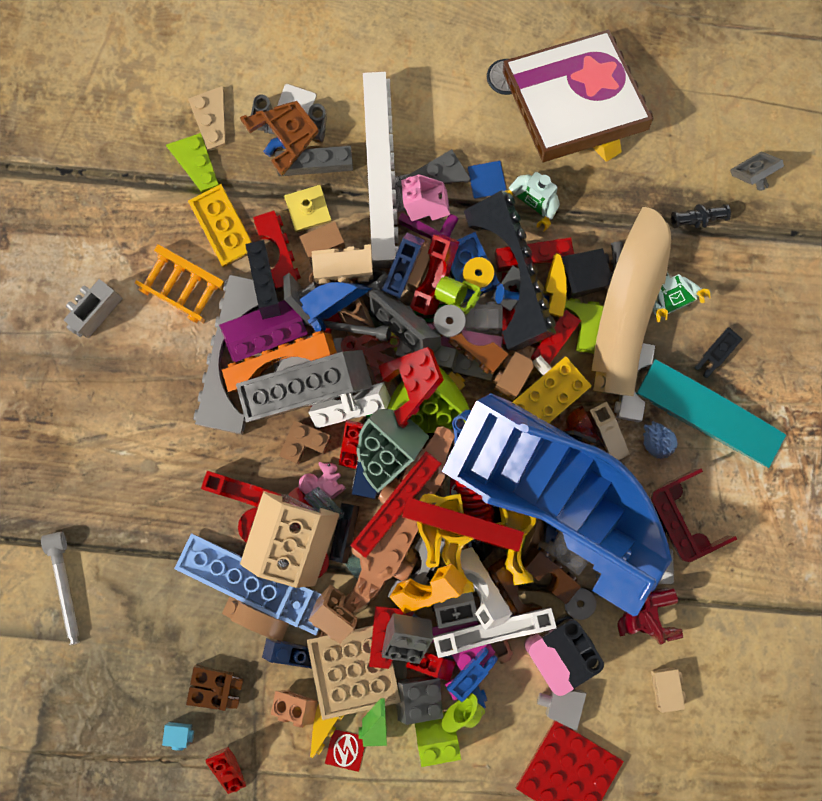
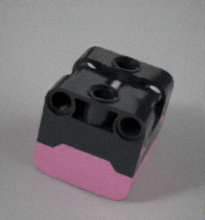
(564, 655)

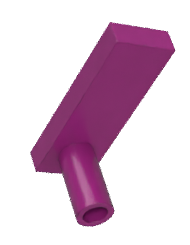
(427, 231)

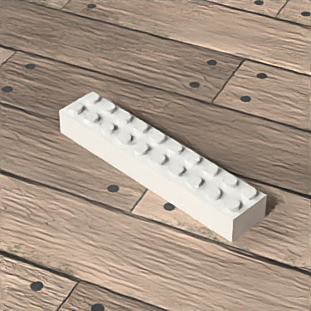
(380, 163)

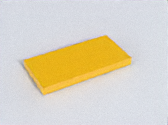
(221, 224)

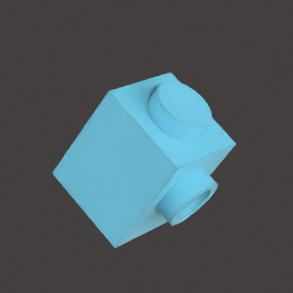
(177, 735)

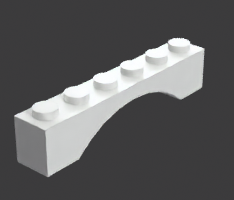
(476, 636)

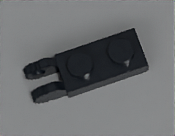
(719, 350)

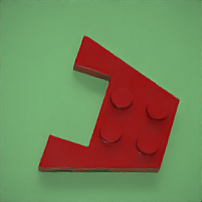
(420, 377)

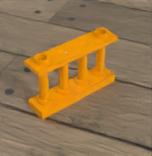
(181, 265)

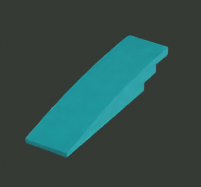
(711, 413)

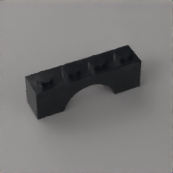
(263, 279)

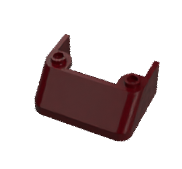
(687, 546)

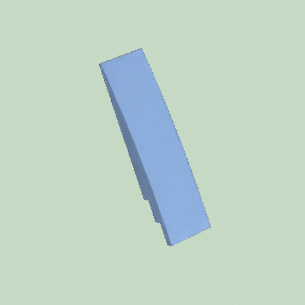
(223, 572)

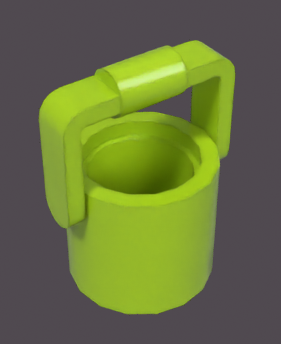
(454, 292)

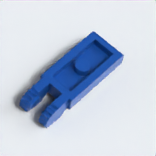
(471, 675)

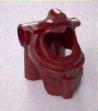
(648, 619)

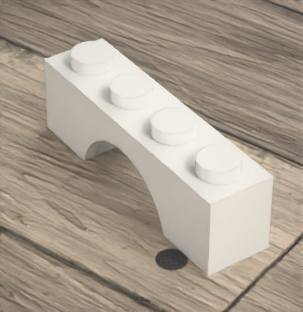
(365, 401)
(632, 407)
(492, 609)

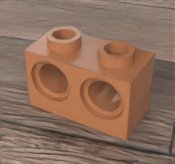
(294, 708)

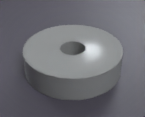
(454, 313)
(586, 610)

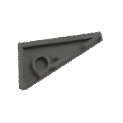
(444, 169)

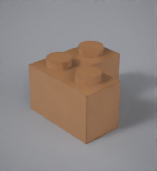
(299, 438)
(331, 616)

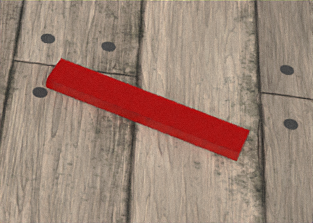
(395, 504)
(462, 524)

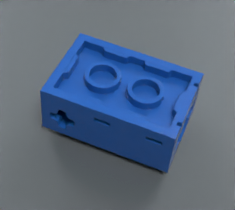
(470, 248)

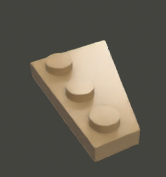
(209, 114)

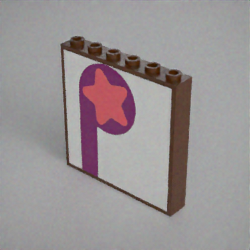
(577, 95)

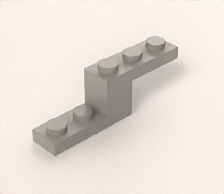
(450, 360)

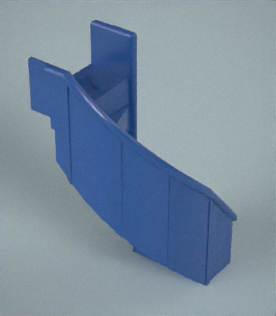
(572, 486)

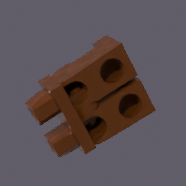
(217, 690)

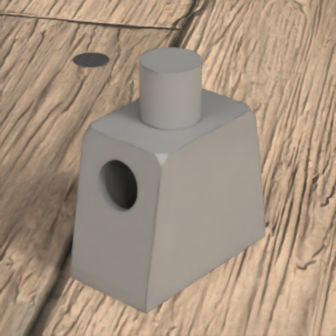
(564, 708)

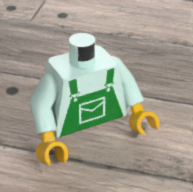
(537, 193)
(676, 294)

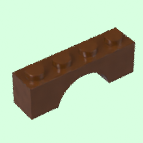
(504, 581)

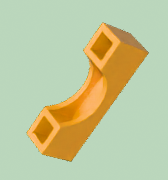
(444, 585)

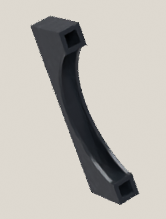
(531, 318)

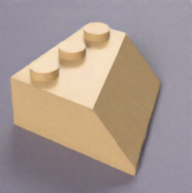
(343, 266)

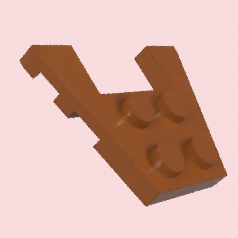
(290, 126)

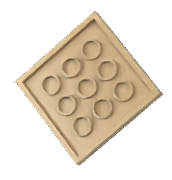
(344, 677)

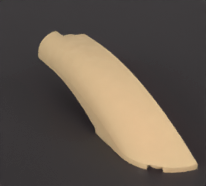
(630, 303)

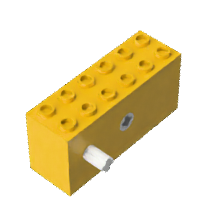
(554, 390)

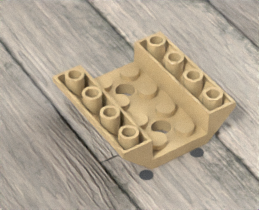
(274, 540)

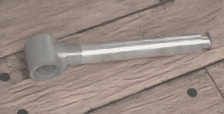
(54, 546)

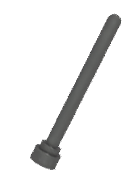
(382, 332)

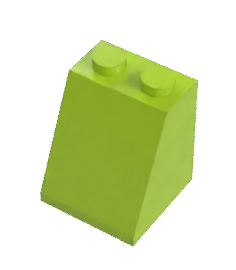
(435, 744)

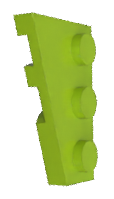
(195, 160)

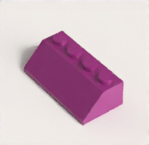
(252, 335)

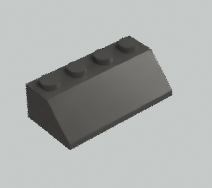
(403, 322)

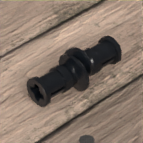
(700, 216)

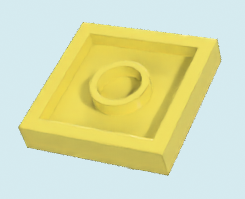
(307, 208)

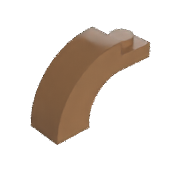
(255, 619)

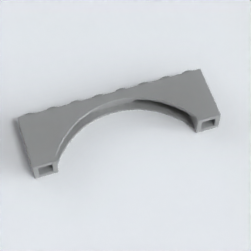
(215, 406)

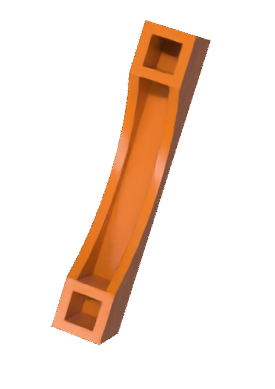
(312, 348)

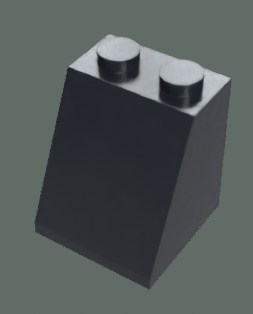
(586, 273)

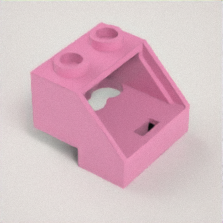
(423, 199)

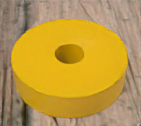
(484, 266)

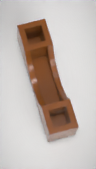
(488, 356)

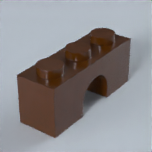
(562, 584)

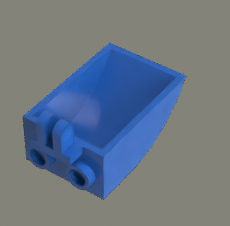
(330, 299)

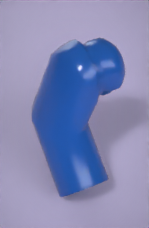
(272, 146)

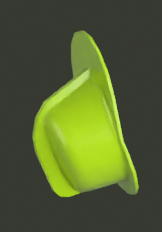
(463, 714)

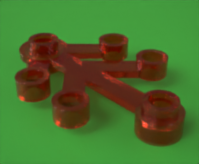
(372, 353)

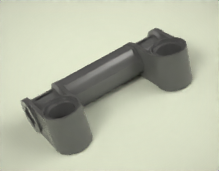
(319, 122)

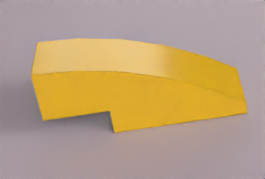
(556, 287)

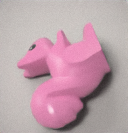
(326, 482)

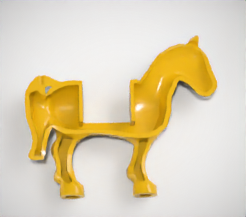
(454, 542)

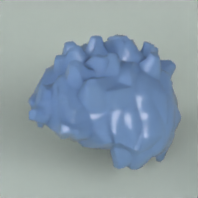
(659, 440)

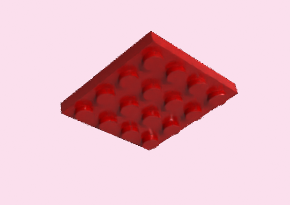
(568, 768)

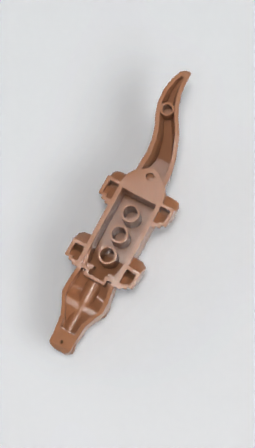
(394, 553)

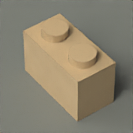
(668, 689)

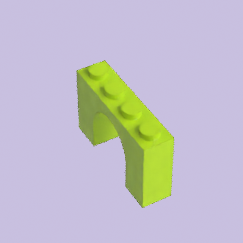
(590, 318)

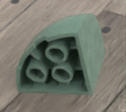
(387, 448)

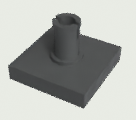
(757, 169)
(294, 292)

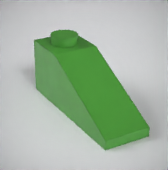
(374, 726)

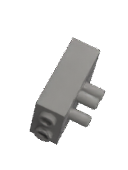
(91, 308)

